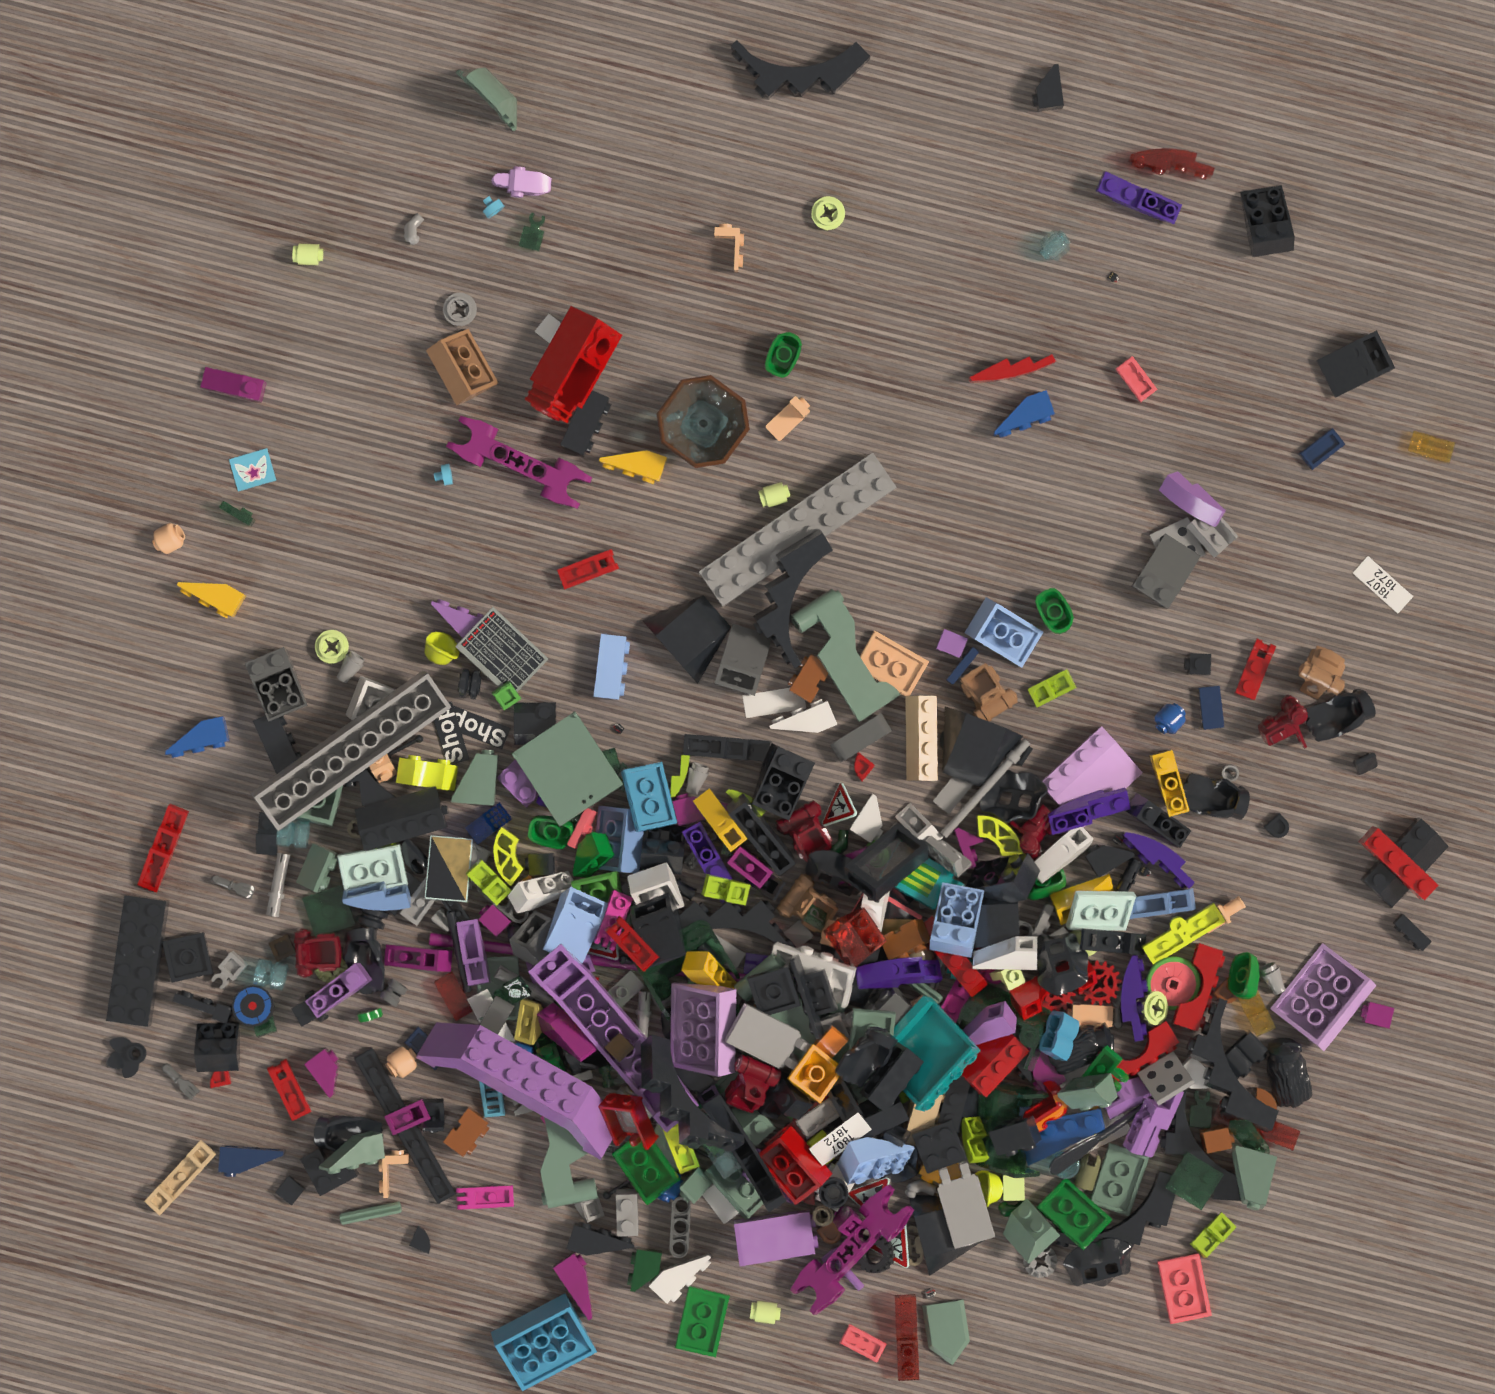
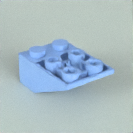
(956, 920)
(575, 922)
(872, 1159)

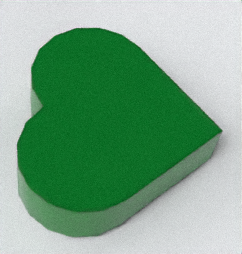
(369, 1015)

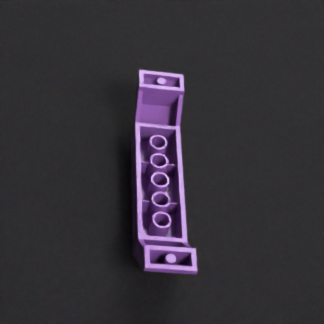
(598, 1018)
(521, 1078)

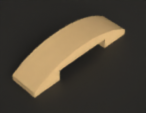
(180, 1177)

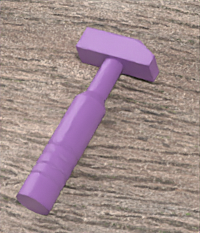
(849, 1275)

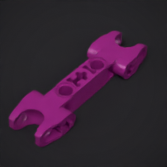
(484, 446)
(878, 1222)

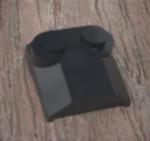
(532, 720)

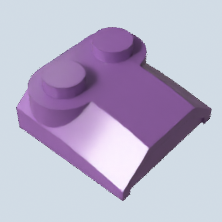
(518, 783)

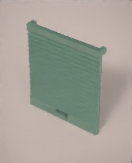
(567, 768)

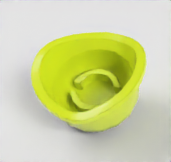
(440, 648)
(991, 1186)

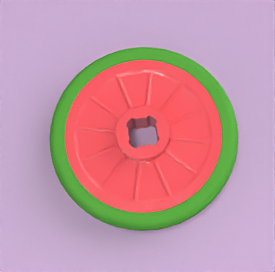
(1174, 969)

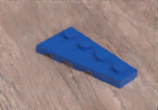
(1066, 1132)

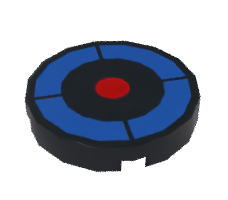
(253, 1006)

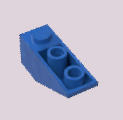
(1032, 409)
(204, 734)

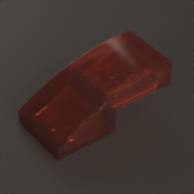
(453, 995)

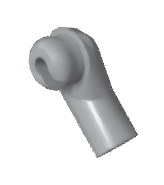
(410, 231)
(918, 1186)

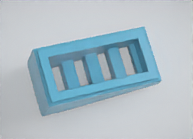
(485, 1103)

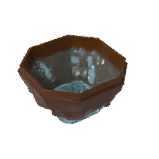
(703, 400)

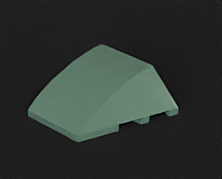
(492, 92)

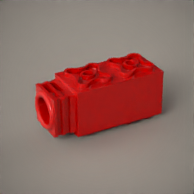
(571, 364)

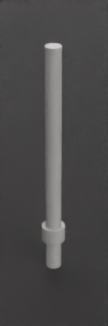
(1012, 758)

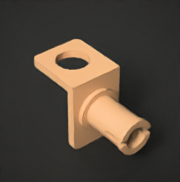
(1229, 909)

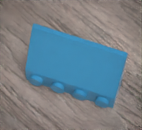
(543, 1342)

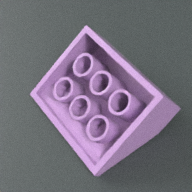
(1091, 767)
(1323, 997)
(698, 1028)

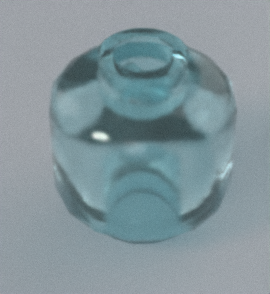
(1055, 245)

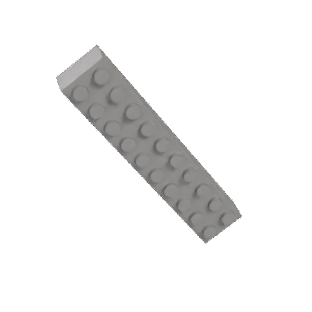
(822, 510)
(351, 750)

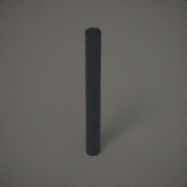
(455, 939)

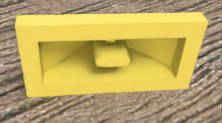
(527, 1023)

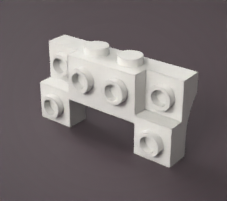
(838, 974)

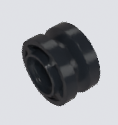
(469, 684)
(372, 918)
(833, 1202)

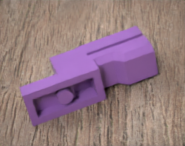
(1145, 1128)

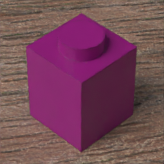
(494, 919)
(1377, 1014)

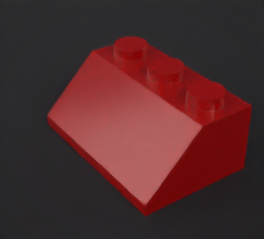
(994, 1063)
(794, 1165)

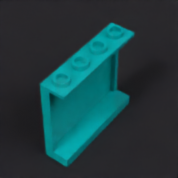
(941, 1046)

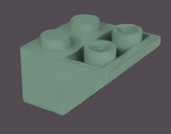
(317, 868)

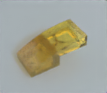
(1431, 447)
(1257, 1014)

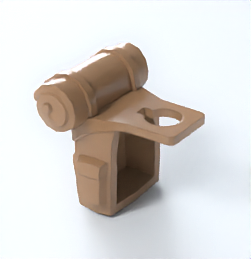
(1324, 670)
(988, 695)
(800, 899)

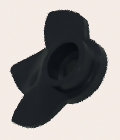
(123, 1056)

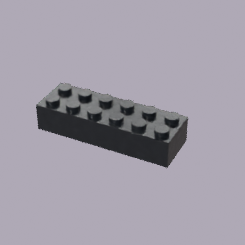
(137, 960)

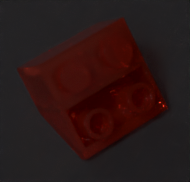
(855, 936)

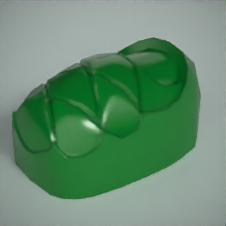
(783, 354)
(1054, 611)
(547, 832)
(1050, 886)
(1244, 976)

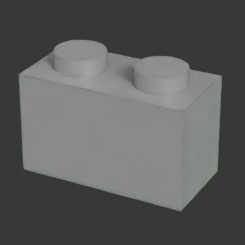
(627, 1212)

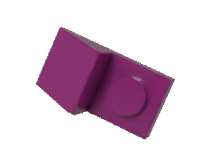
(965, 840)
(407, 1117)

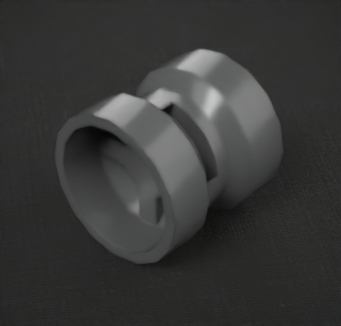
(393, 997)

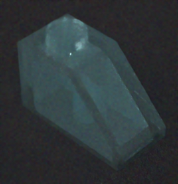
(724, 1161)

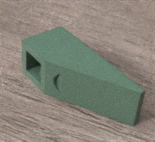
(357, 1150)
(694, 1185)

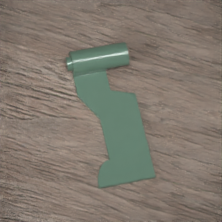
(840, 654)
(794, 1017)
(556, 1171)

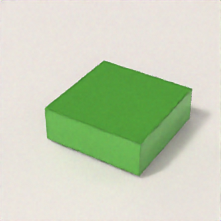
(506, 695)

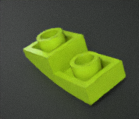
(972, 1134)

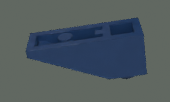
(240, 1158)

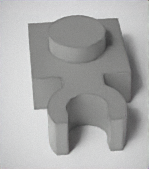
(231, 968)

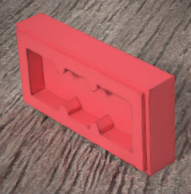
(1136, 379)
(582, 828)
(863, 1343)

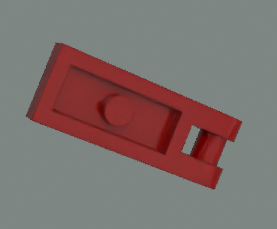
(587, 569)
(1254, 670)
(632, 944)
(289, 1090)

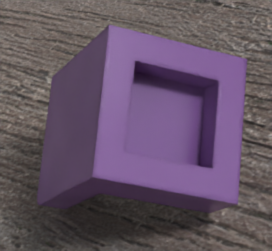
(951, 643)

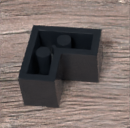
(784, 1100)
(1015, 1135)
(320, 1178)

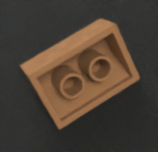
(462, 366)

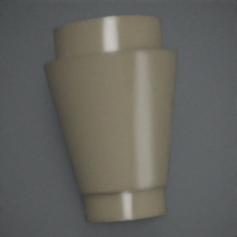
(819, 1217)

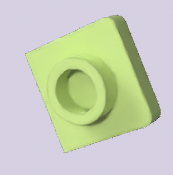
(1009, 977)

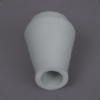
(351, 665)
(696, 777)
(1272, 976)

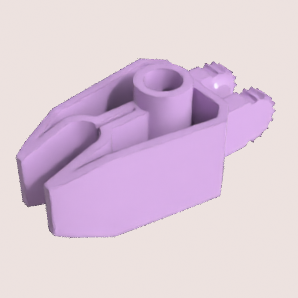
(522, 182)

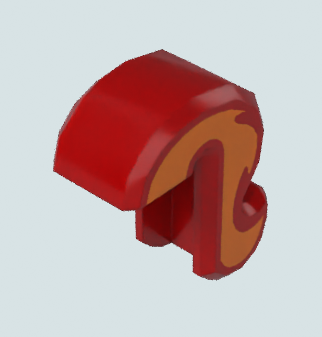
(1049, 1108)

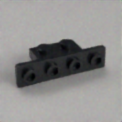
(816, 994)

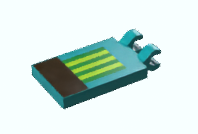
(926, 883)

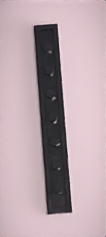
(411, 1138)

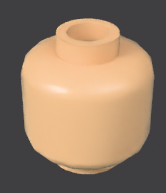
(168, 538)
(401, 1062)

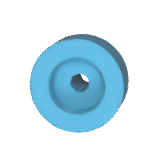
(492, 207)
(444, 475)

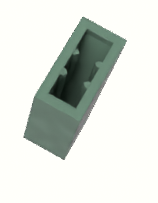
(479, 780)
(1254, 1175)

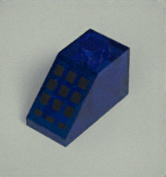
(488, 823)

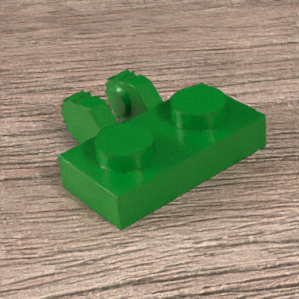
(1107, 1063)

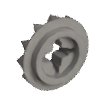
(463, 300)
(1042, 1271)

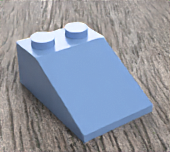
(1004, 632)

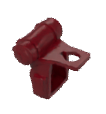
(1285, 723)
(806, 830)
(1033, 832)
(316, 952)
(751, 1083)

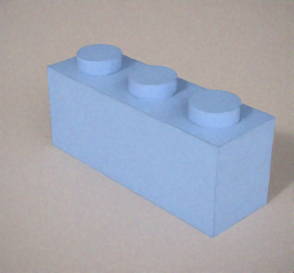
(611, 667)

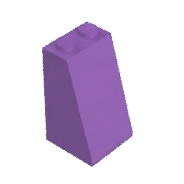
(775, 1237)

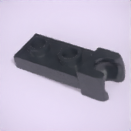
(220, 1011)

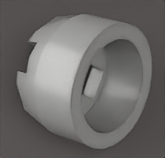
(1227, 775)

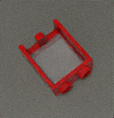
(627, 1117)

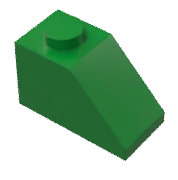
(592, 854)

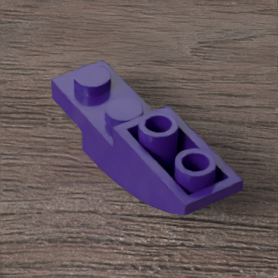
(1138, 198)
(1086, 808)
(1152, 851)
(705, 852)
(898, 971)
(1134, 988)

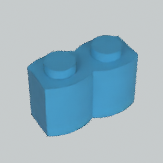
(1059, 1035)

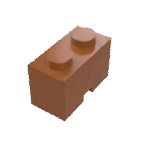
(805, 683)
(911, 938)
(471, 1128)
(1216, 1138)

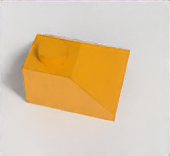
(814, 1074)

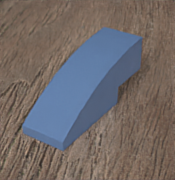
(378, 897)
(1163, 903)

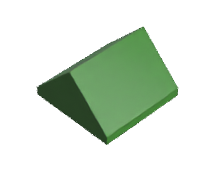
(599, 886)

